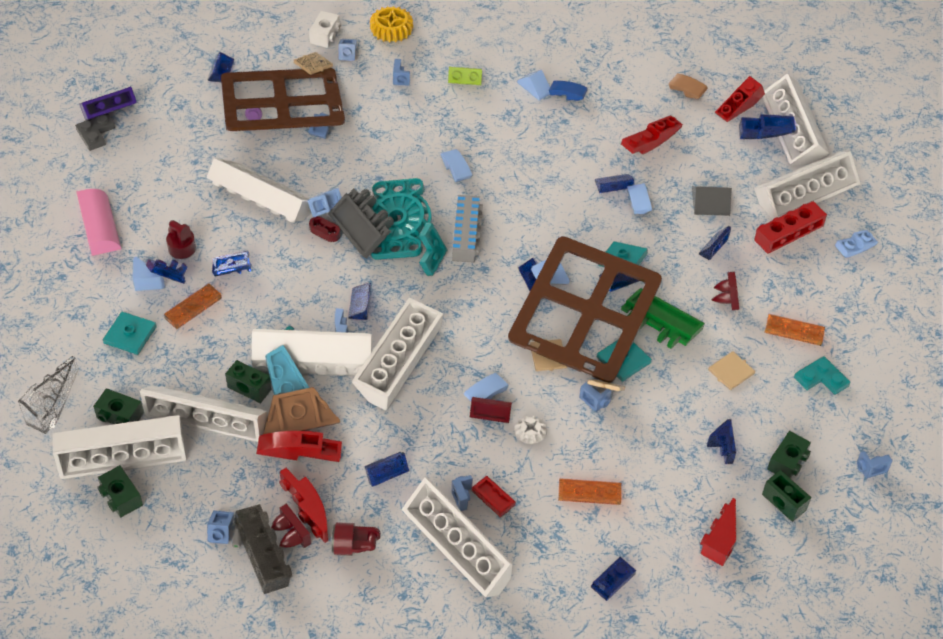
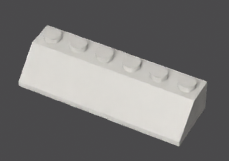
(806, 143)
(810, 183)
(259, 189)
(314, 350)
(397, 353)
(204, 412)
(123, 444)
(458, 539)

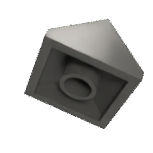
(711, 200)

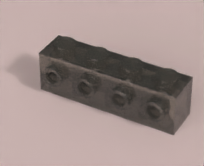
(262, 548)

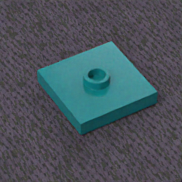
(627, 252)
(129, 333)
(634, 361)

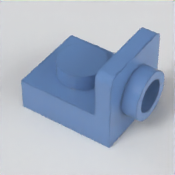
(347, 49)
(400, 76)
(319, 131)
(593, 398)
(875, 466)
(460, 491)
(219, 527)

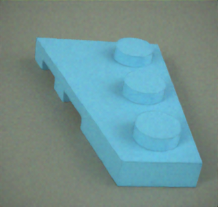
(283, 372)

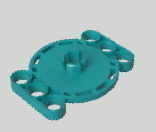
(412, 213)

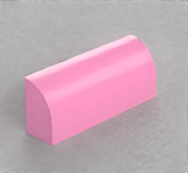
(98, 221)

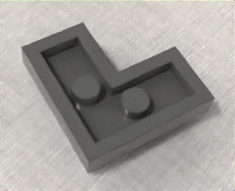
(91, 130)

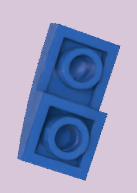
(572, 90)

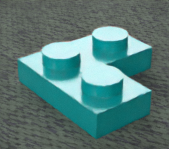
(435, 249)
(825, 372)

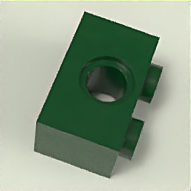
(248, 381)
(117, 408)
(793, 446)
(115, 481)
(786, 495)

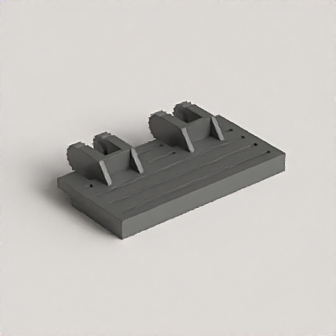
(360, 222)

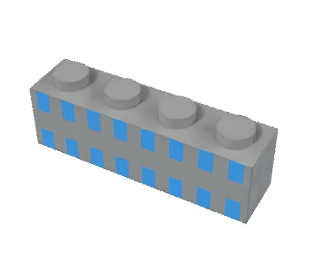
(466, 228)

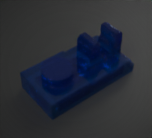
(231, 263)
(159, 267)
(386, 468)
(613, 578)

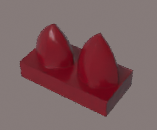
(729, 290)
(297, 531)

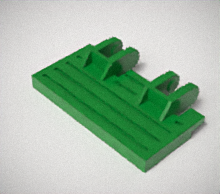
(678, 325)

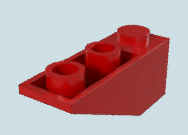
(741, 99)
(722, 539)

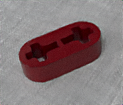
(325, 228)

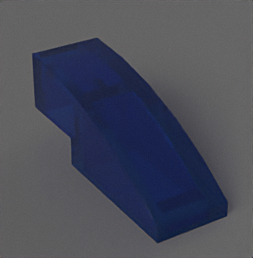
(766, 126)

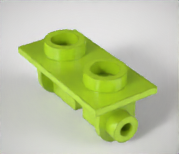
(465, 75)

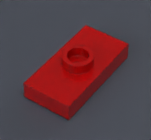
(493, 496)

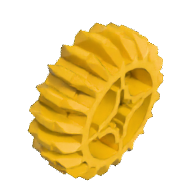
(391, 24)

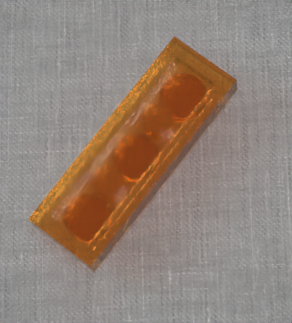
(192, 306)
(794, 329)
(589, 491)

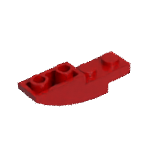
(653, 136)
(299, 443)
(308, 501)

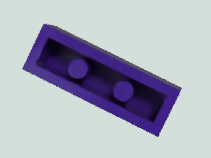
(108, 103)

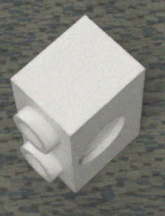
(324, 29)

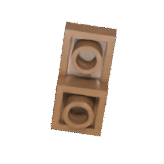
(690, 86)

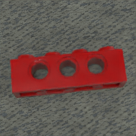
(790, 227)

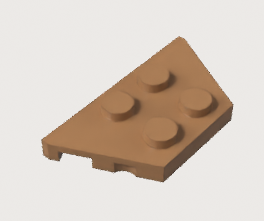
(299, 412)

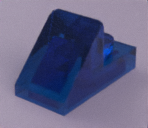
(724, 438)

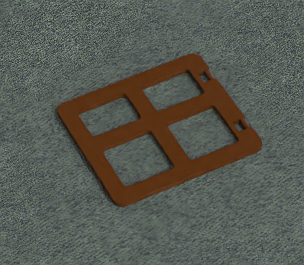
(281, 100)
(589, 308)

